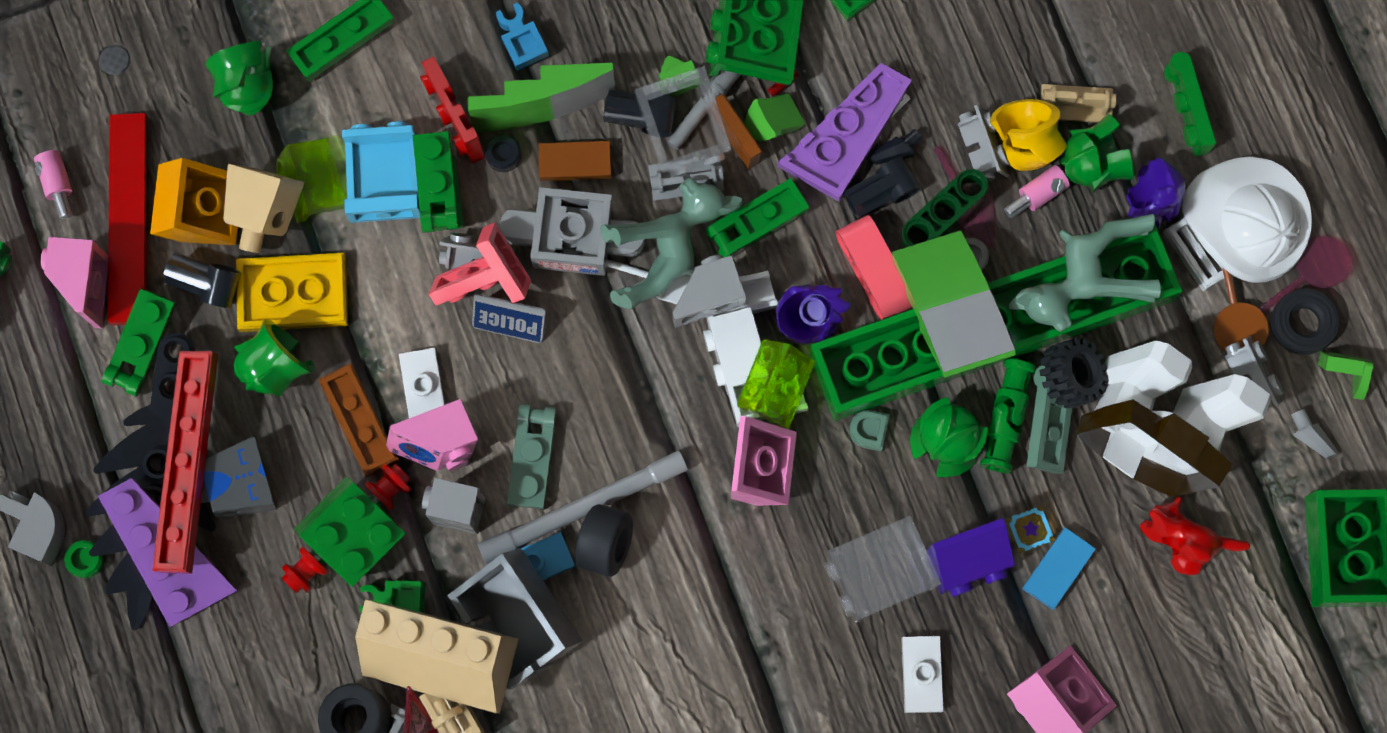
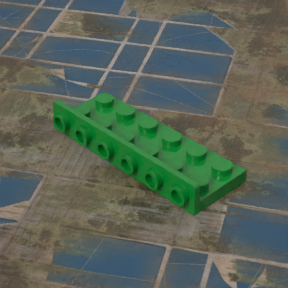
(755, 38)

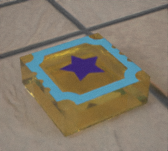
(1030, 530)

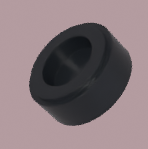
(503, 153)

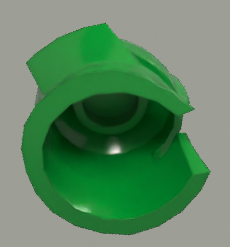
(242, 77)
(1093, 157)
(266, 360)
(949, 436)

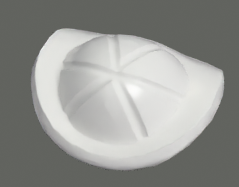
(1249, 217)

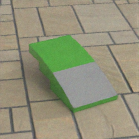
(529, 102)
(953, 304)

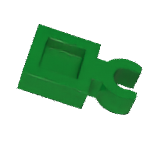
(399, 593)

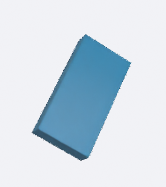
(1058, 568)

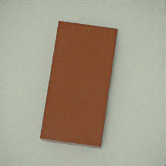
(738, 134)
(574, 161)

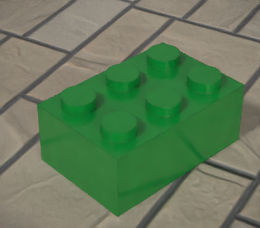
(1347, 547)

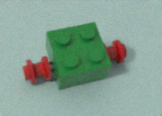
(348, 530)

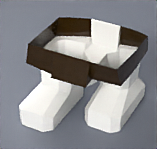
(1181, 441)

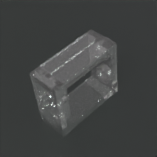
(709, 154)

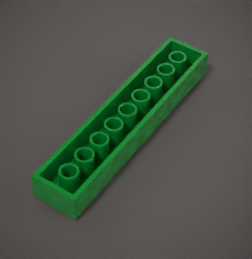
(894, 360)

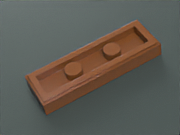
(358, 419)

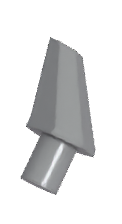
(1313, 435)

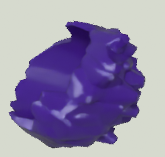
(1157, 192)
(810, 313)

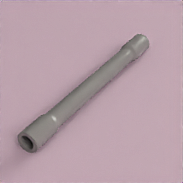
(653, 474)

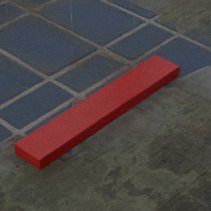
(127, 213)
(185, 462)

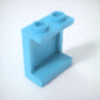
(380, 173)

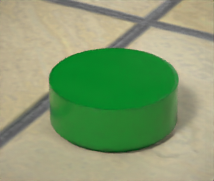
(80, 562)

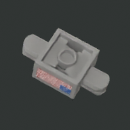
(567, 231)

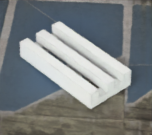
(1187, 258)

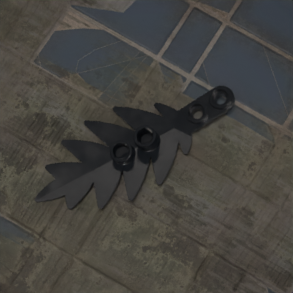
(146, 451)

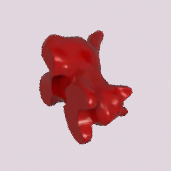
(1190, 542)

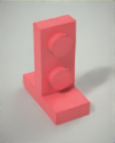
(496, 265)

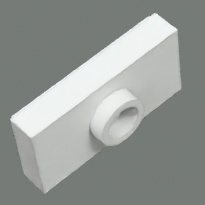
(421, 381)
(922, 674)

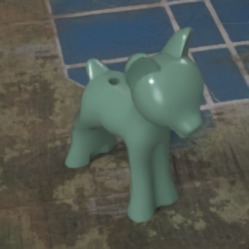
(676, 258)
(1084, 280)

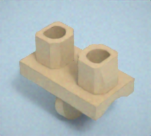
(450, 715)

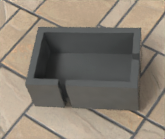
(520, 608)

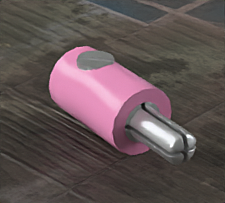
(54, 180)
(1039, 191)

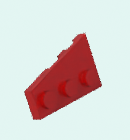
(450, 112)

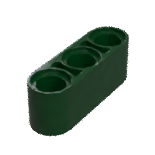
(951, 197)

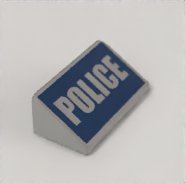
(509, 318)

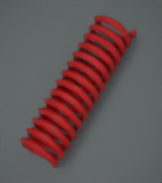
(777, 85)

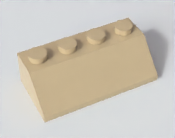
(434, 655)

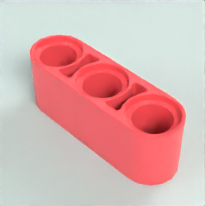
(874, 267)

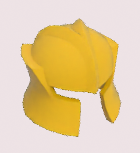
(1029, 133)

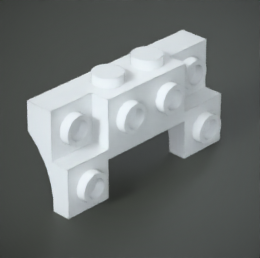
(737, 340)

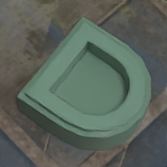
(869, 429)

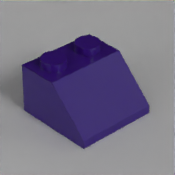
(972, 557)

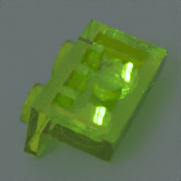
(316, 167)
(776, 382)

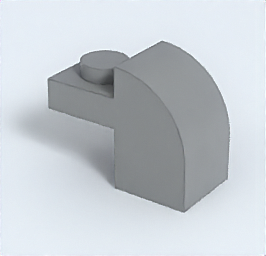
(40, 526)

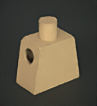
(259, 203)

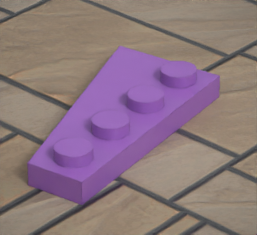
(841, 142)
(176, 594)

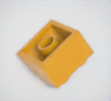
(191, 204)

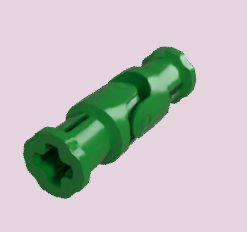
(1007, 421)

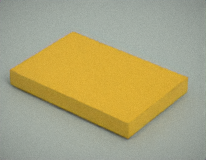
(292, 291)

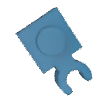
(522, 41)

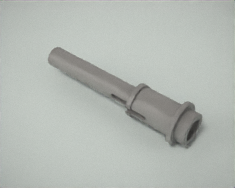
(720, 85)

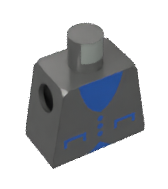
(237, 481)

